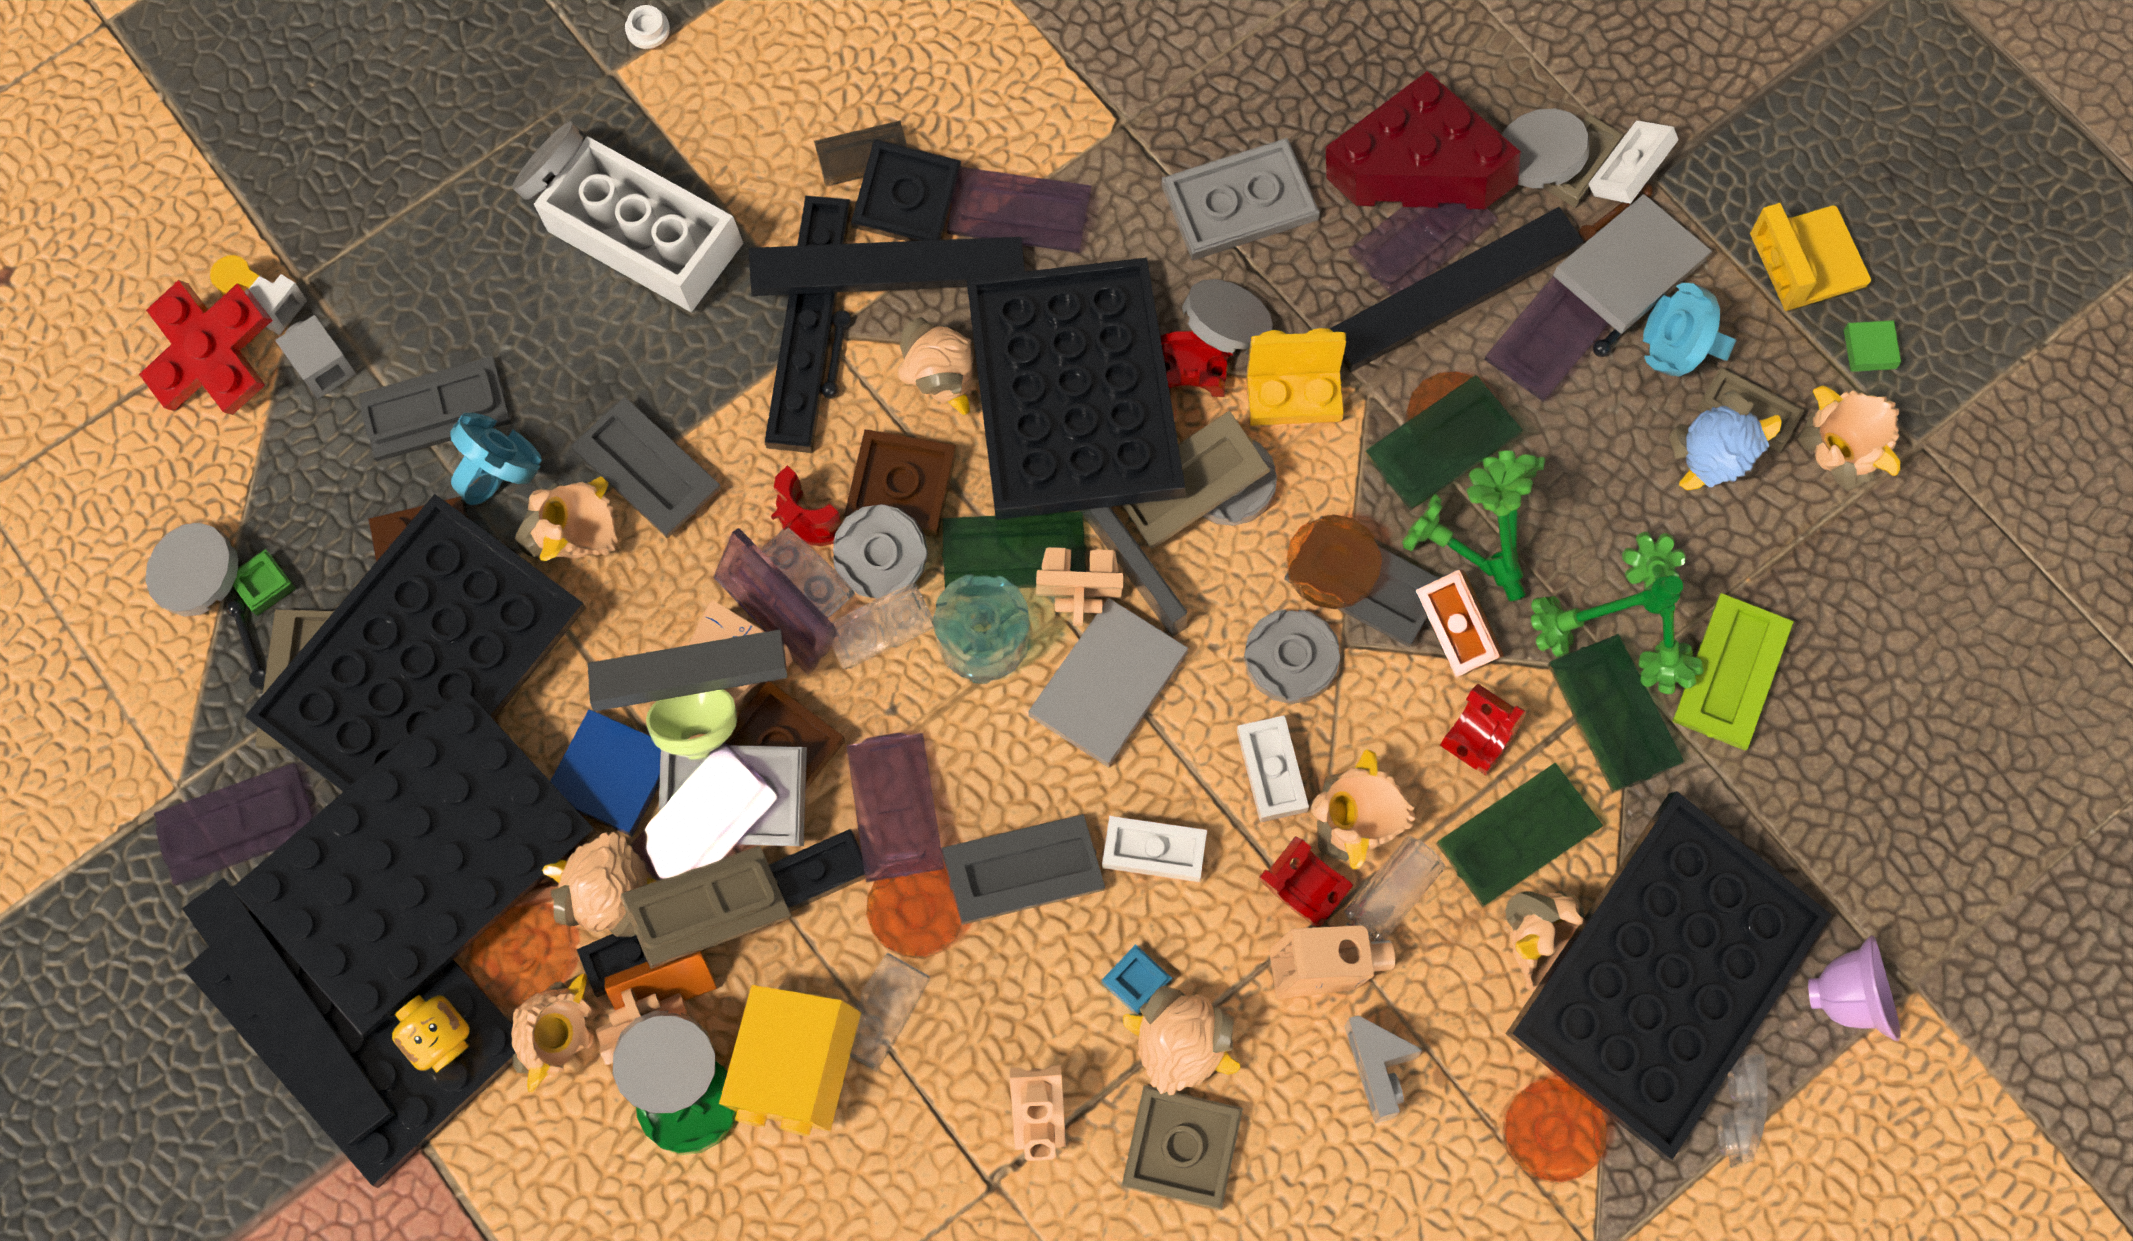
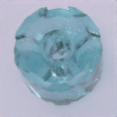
(982, 601)

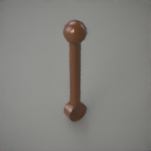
(1588, 231)

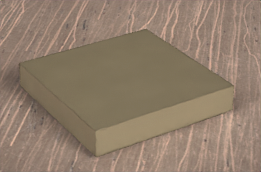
(1182, 1148)

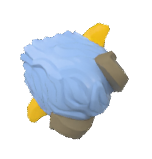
(1722, 442)

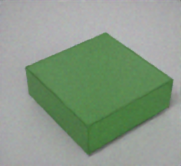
(1872, 346)
(262, 583)

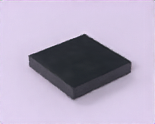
(905, 193)

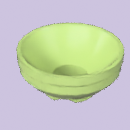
(679, 718)

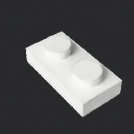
(1633, 161)
(1272, 769)
(1154, 849)

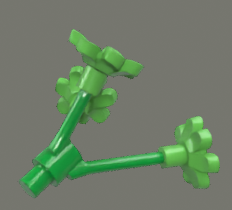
(1499, 492)
(1662, 589)

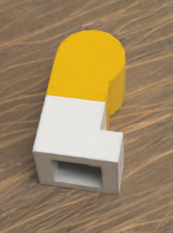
(279, 299)

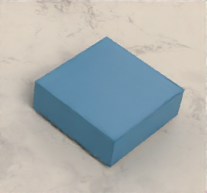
(1135, 979)

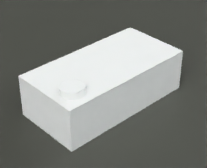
(639, 224)

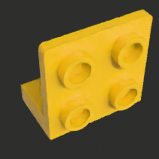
(1808, 255)
(1295, 377)

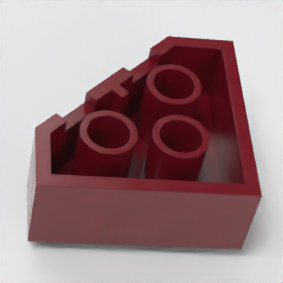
(1423, 152)

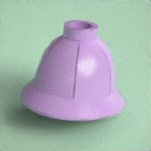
(1857, 991)

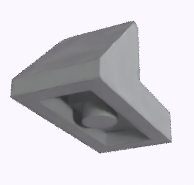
(1373, 1052)

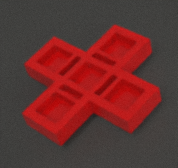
(205, 347)

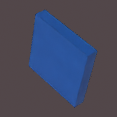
(609, 772)

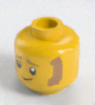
(430, 1033)

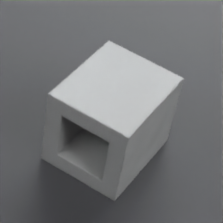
(315, 356)

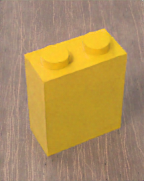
(790, 1060)

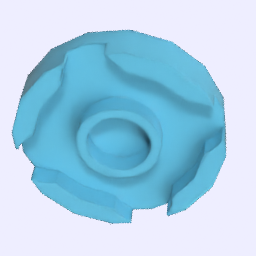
(1685, 331)
(491, 456)

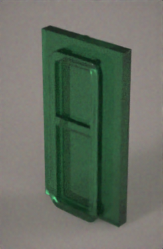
(1443, 442)
(1010, 546)
(1615, 713)
(1519, 834)

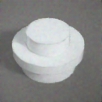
(647, 27)

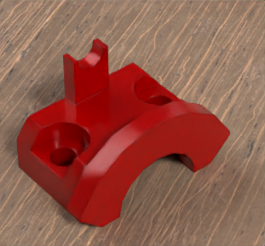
(1194, 362)
(812, 526)
(1483, 729)
(1305, 883)

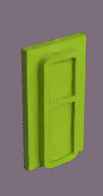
(1739, 666)

